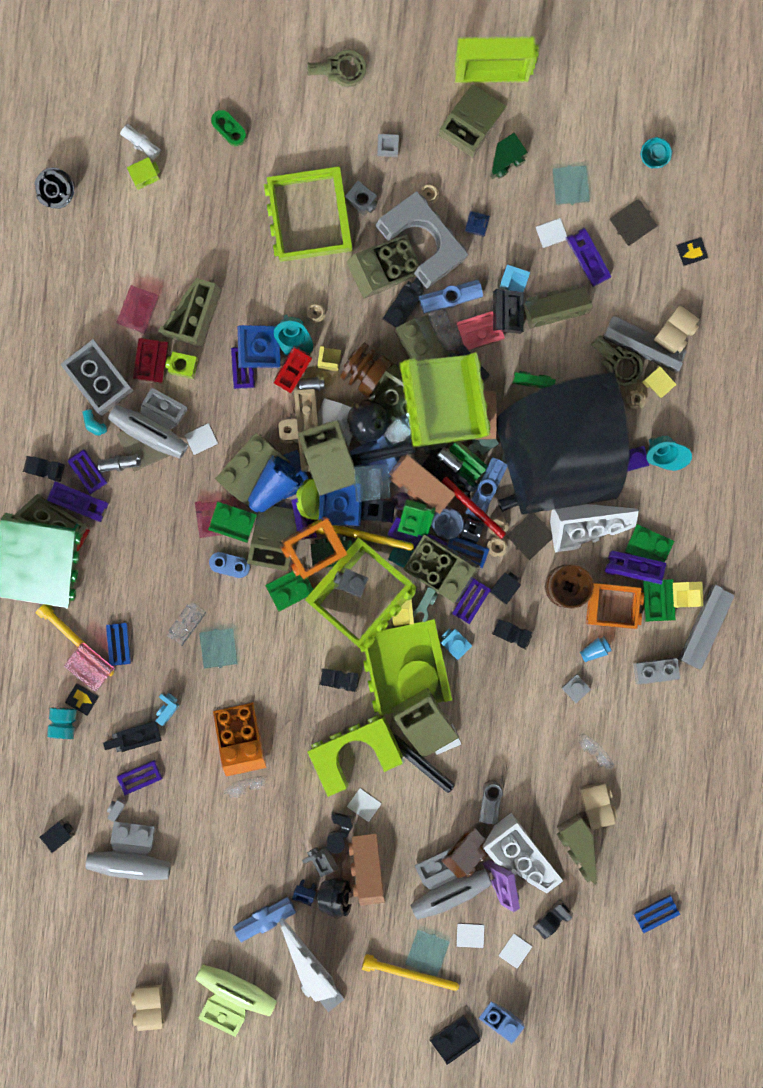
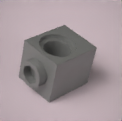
(358, 190)

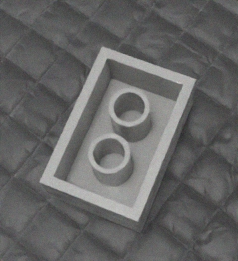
(97, 377)

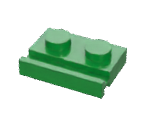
(526, 379)
(472, 465)
(416, 519)
(232, 522)
(649, 544)
(289, 590)
(659, 601)

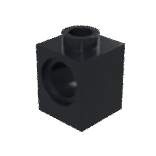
(506, 587)
(57, 835)

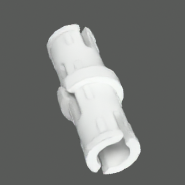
(140, 141)

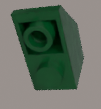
(508, 153)
(323, 549)

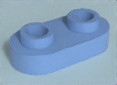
(229, 565)

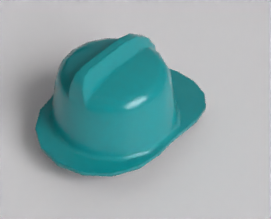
(293, 332)
(668, 454)

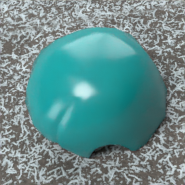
(656, 152)

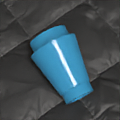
(596, 649)

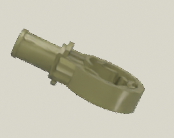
(335, 74)
(608, 352)

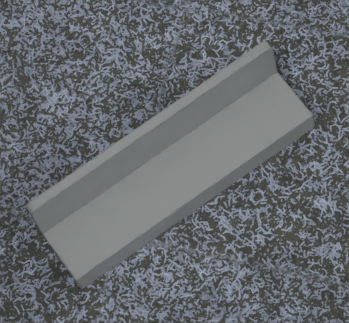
(642, 344)
(706, 627)

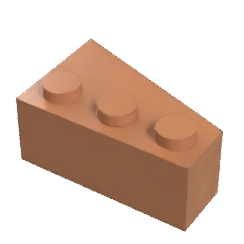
(420, 484)
(366, 869)

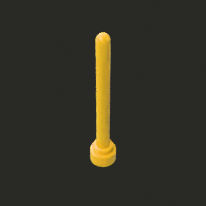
(371, 537)
(47, 612)
(371, 963)

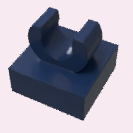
(477, 224)
(304, 894)

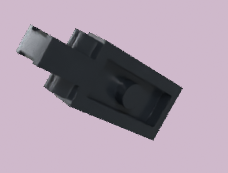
(404, 303)
(134, 737)

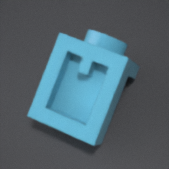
(455, 643)
(165, 713)

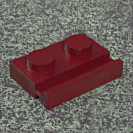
(150, 360)

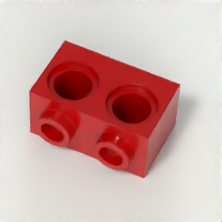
(292, 369)

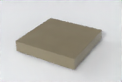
(133, 446)

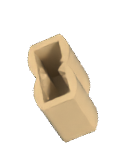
(676, 330)
(597, 805)
(149, 1007)

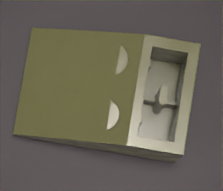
(471, 120)
(383, 266)
(328, 457)
(266, 541)
(441, 568)
(424, 723)
(580, 840)

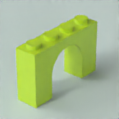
(374, 733)

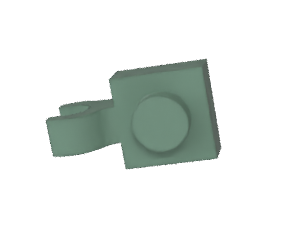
(482, 445)
(428, 598)

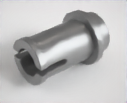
(312, 383)
(449, 459)

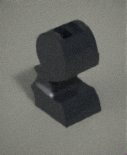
(44, 468)
(472, 530)
(512, 633)
(339, 679)
(335, 839)
(552, 919)

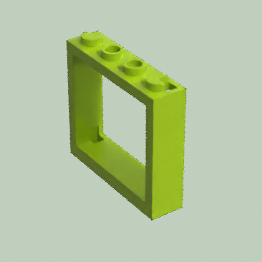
(495, 59)
(302, 177)
(326, 586)

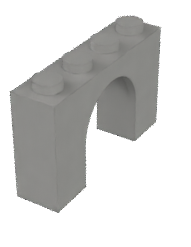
(416, 213)

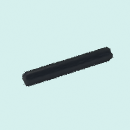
(383, 453)
(424, 766)

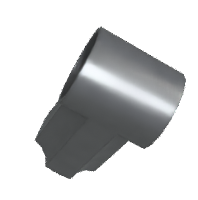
(490, 804)

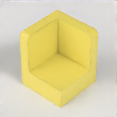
(329, 358)
(659, 382)
(688, 594)
(405, 616)

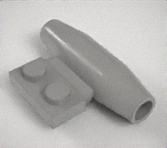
(154, 423)
(129, 855)
(445, 887)

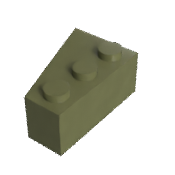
(193, 314)

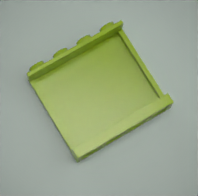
(445, 399)
(395, 649)

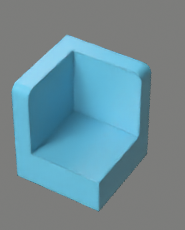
(514, 279)

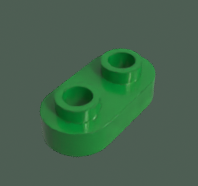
(229, 128)

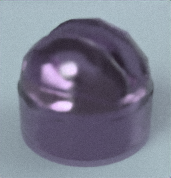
(400, 500)

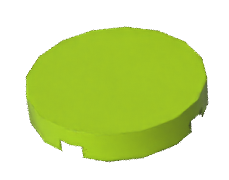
(308, 499)
(416, 677)

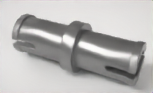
(119, 463)

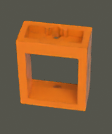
(330, 534)
(637, 600)

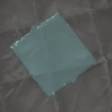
(570, 185)
(372, 482)
(218, 648)
(427, 953)

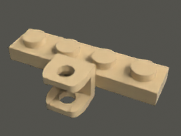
(305, 419)

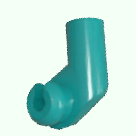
(92, 425)

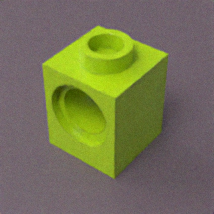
(144, 173)
(190, 369)

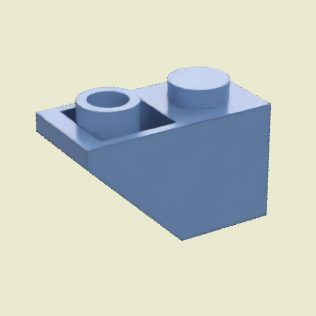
(502, 1021)

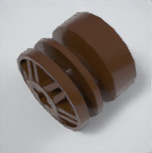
(365, 369)
(579, 591)

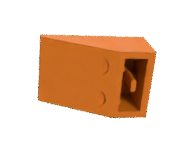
(239, 739)

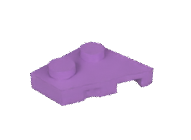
(504, 885)

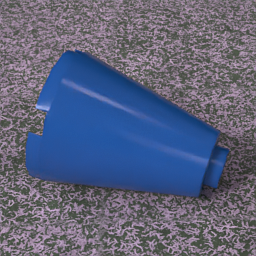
(274, 484)

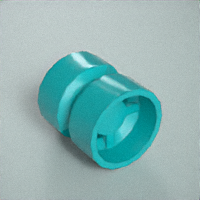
(61, 723)

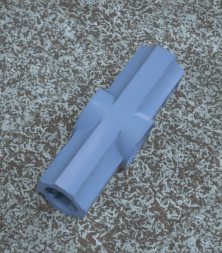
(464, 293)
(493, 477)
(264, 919)

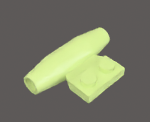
(230, 999)

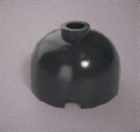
(368, 420)

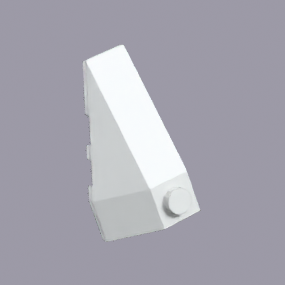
(588, 522)
(516, 851)

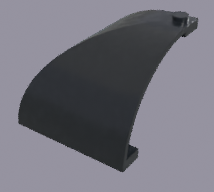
(567, 444)

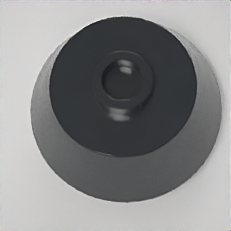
(54, 188)
(334, 897)

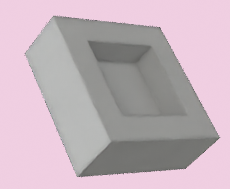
(387, 145)
(576, 688)
(115, 809)
(332, 1002)

